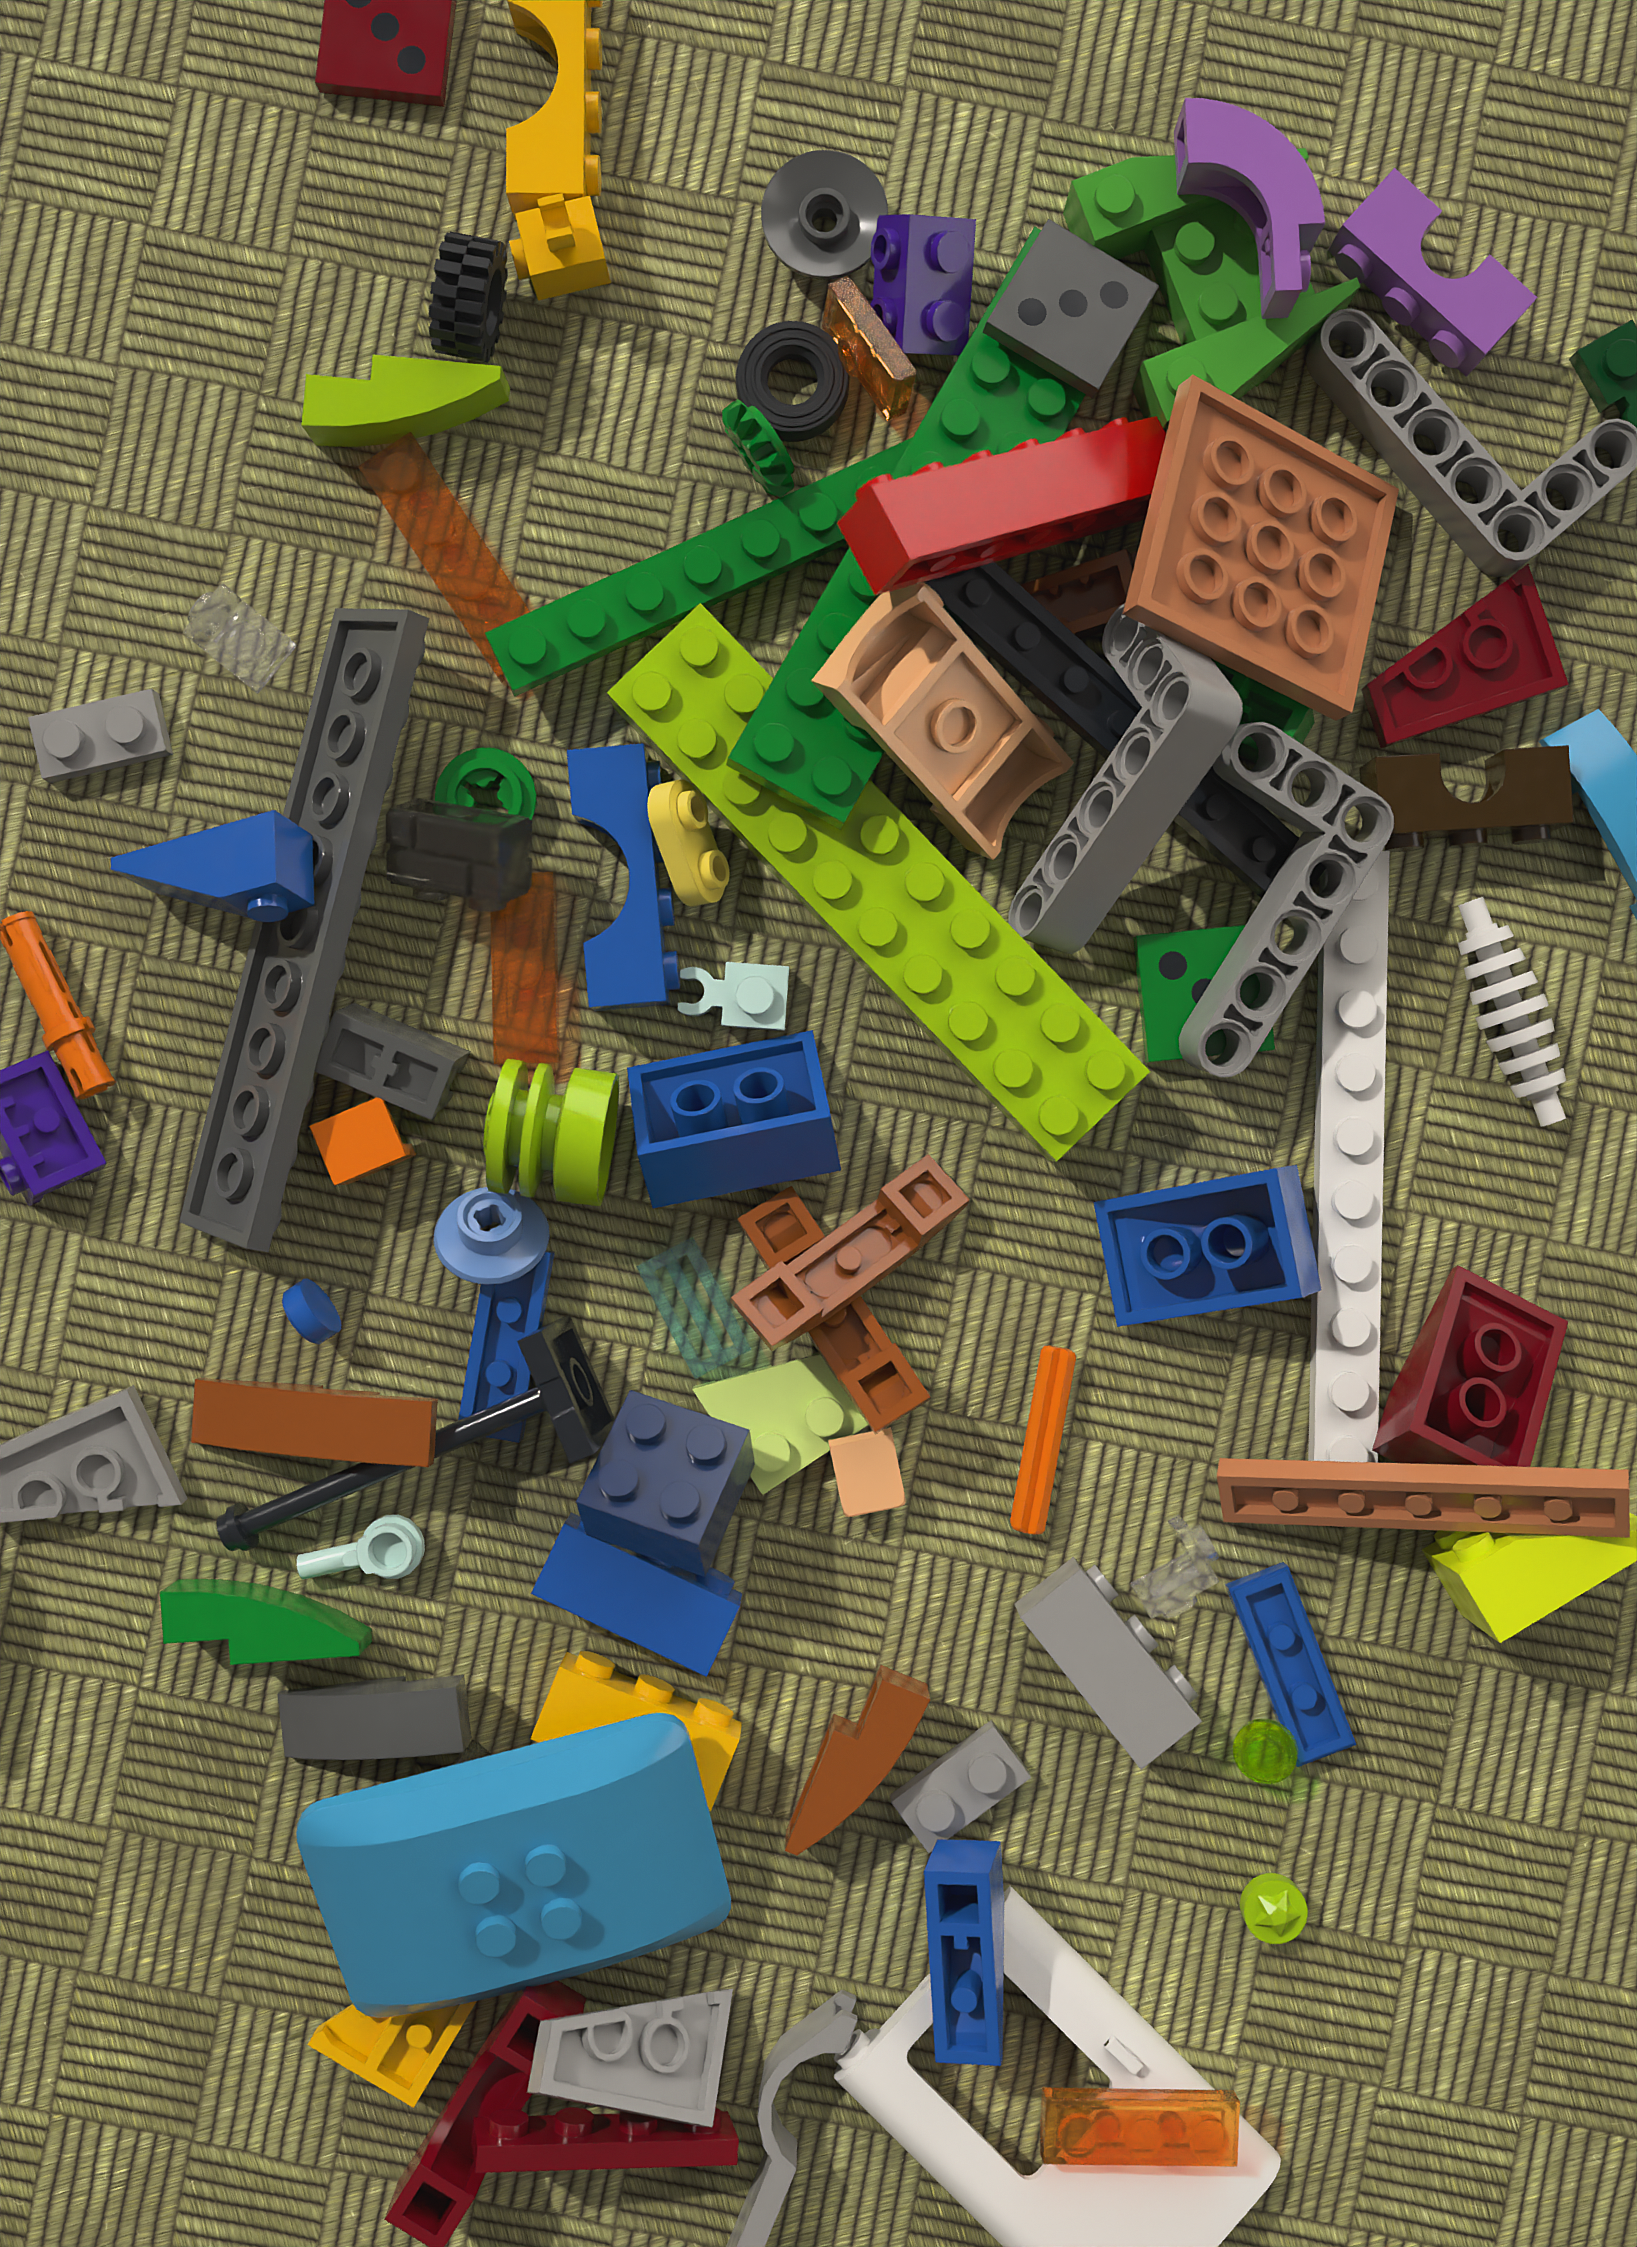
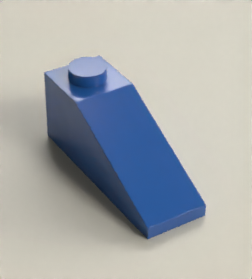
(242, 867)
(966, 1950)

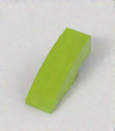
(399, 399)

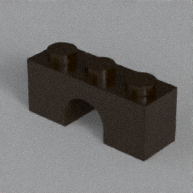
(1523, 796)

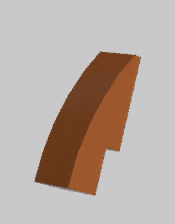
(856, 1757)

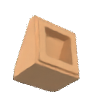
(867, 1472)

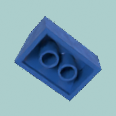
(732, 1119)

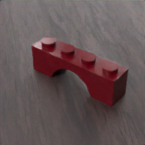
(442, 2174)

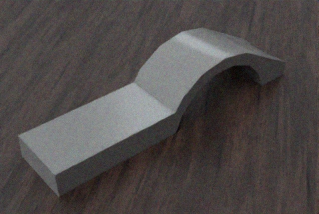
(820, 2032)

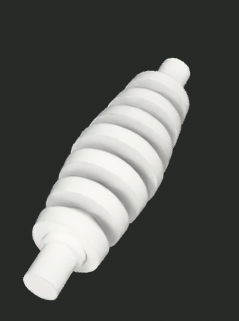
(1512, 1012)

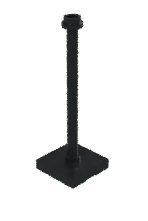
(563, 1388)

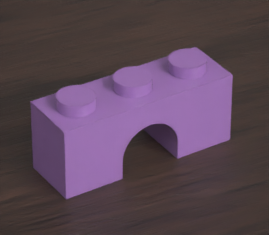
(1456, 316)

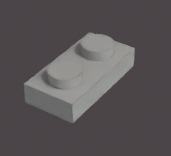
(100, 735)
(960, 1786)

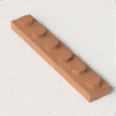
(1426, 1496)

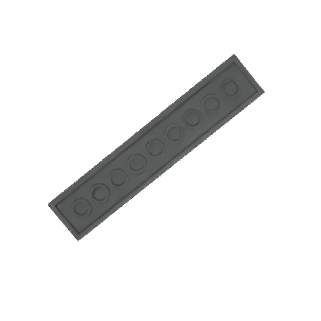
(298, 960)

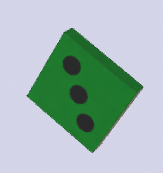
(1171, 980)

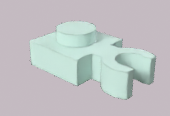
(749, 996)

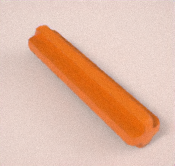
(1043, 1440)

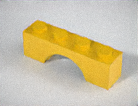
(553, 146)

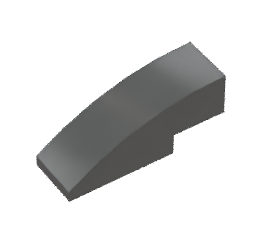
(376, 1719)

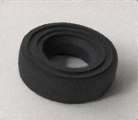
(800, 342)

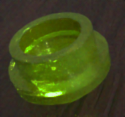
(1265, 1751)

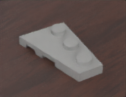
(88, 1462)

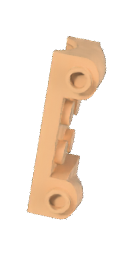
(942, 714)

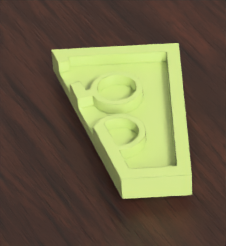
(788, 1412)

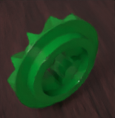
(759, 447)
(482, 769)

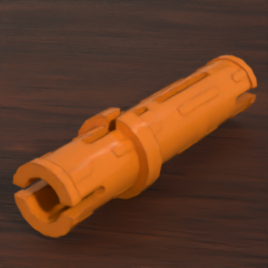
(60, 1017)

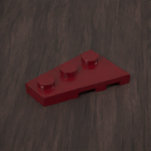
(1471, 667)

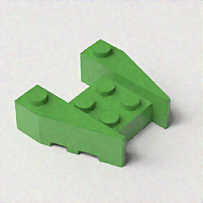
(1205, 274)

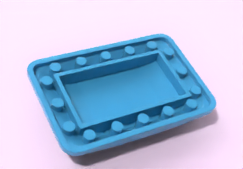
(516, 1867)

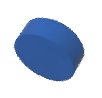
(311, 1311)

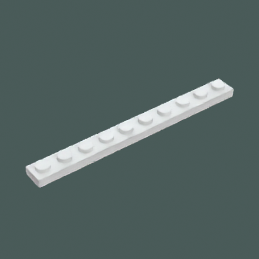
(1349, 1176)

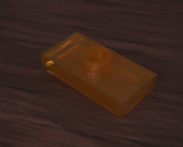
(868, 348)

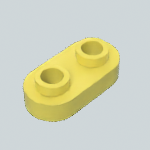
(687, 842)

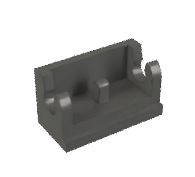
(390, 1060)

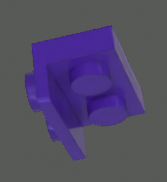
(42, 1131)

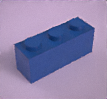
(640, 1597)

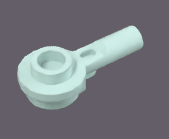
(387, 1548)

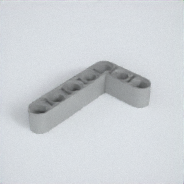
(1459, 453)
(1138, 791)
(1290, 893)

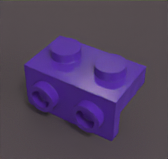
(924, 281)

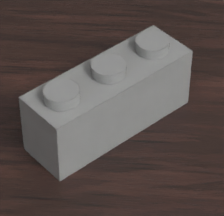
(1110, 1660)

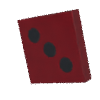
(386, 49)

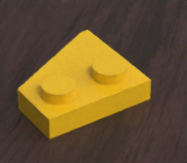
(391, 2051)

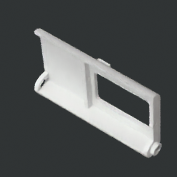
(1058, 2201)

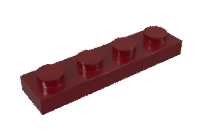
(591, 2141)

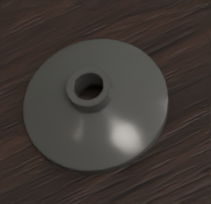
(816, 187)

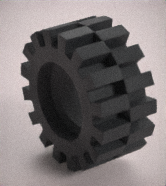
(468, 296)

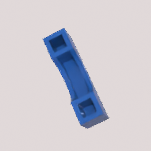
(629, 958)

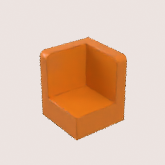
(360, 1142)

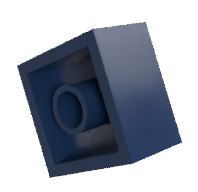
(666, 1482)

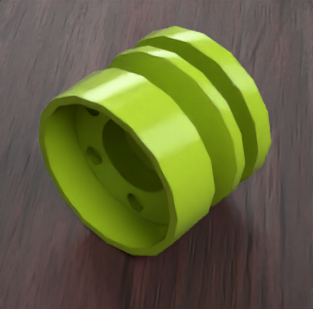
(551, 1132)

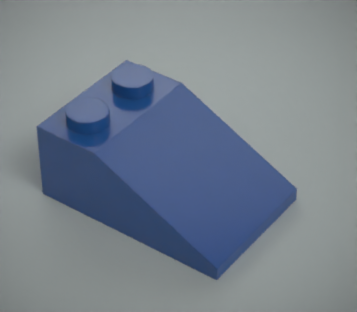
(1208, 1246)

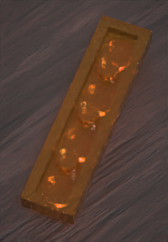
(444, 541)

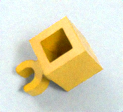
(559, 247)

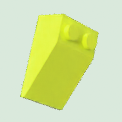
(1519, 1578)

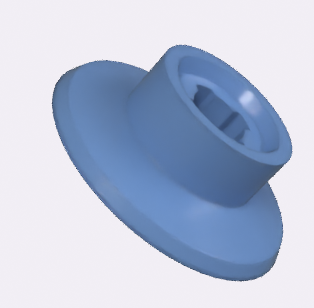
(493, 1254)

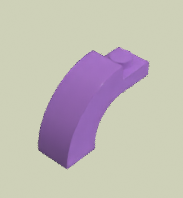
(1265, 179)

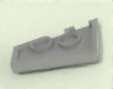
(638, 2057)

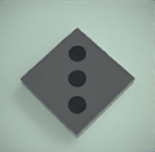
(1070, 308)

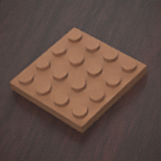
(1262, 550)

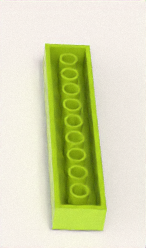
(887, 901)

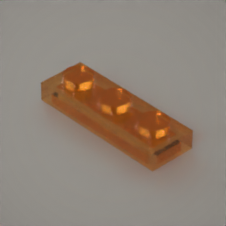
(526, 976)
(1139, 2127)

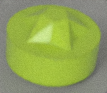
(1273, 1908)

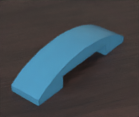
(1606, 780)

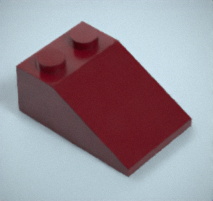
(1473, 1379)

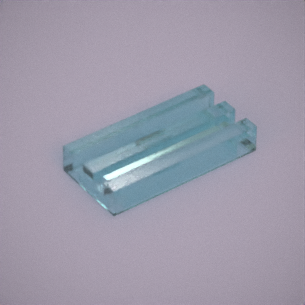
(719, 1354)

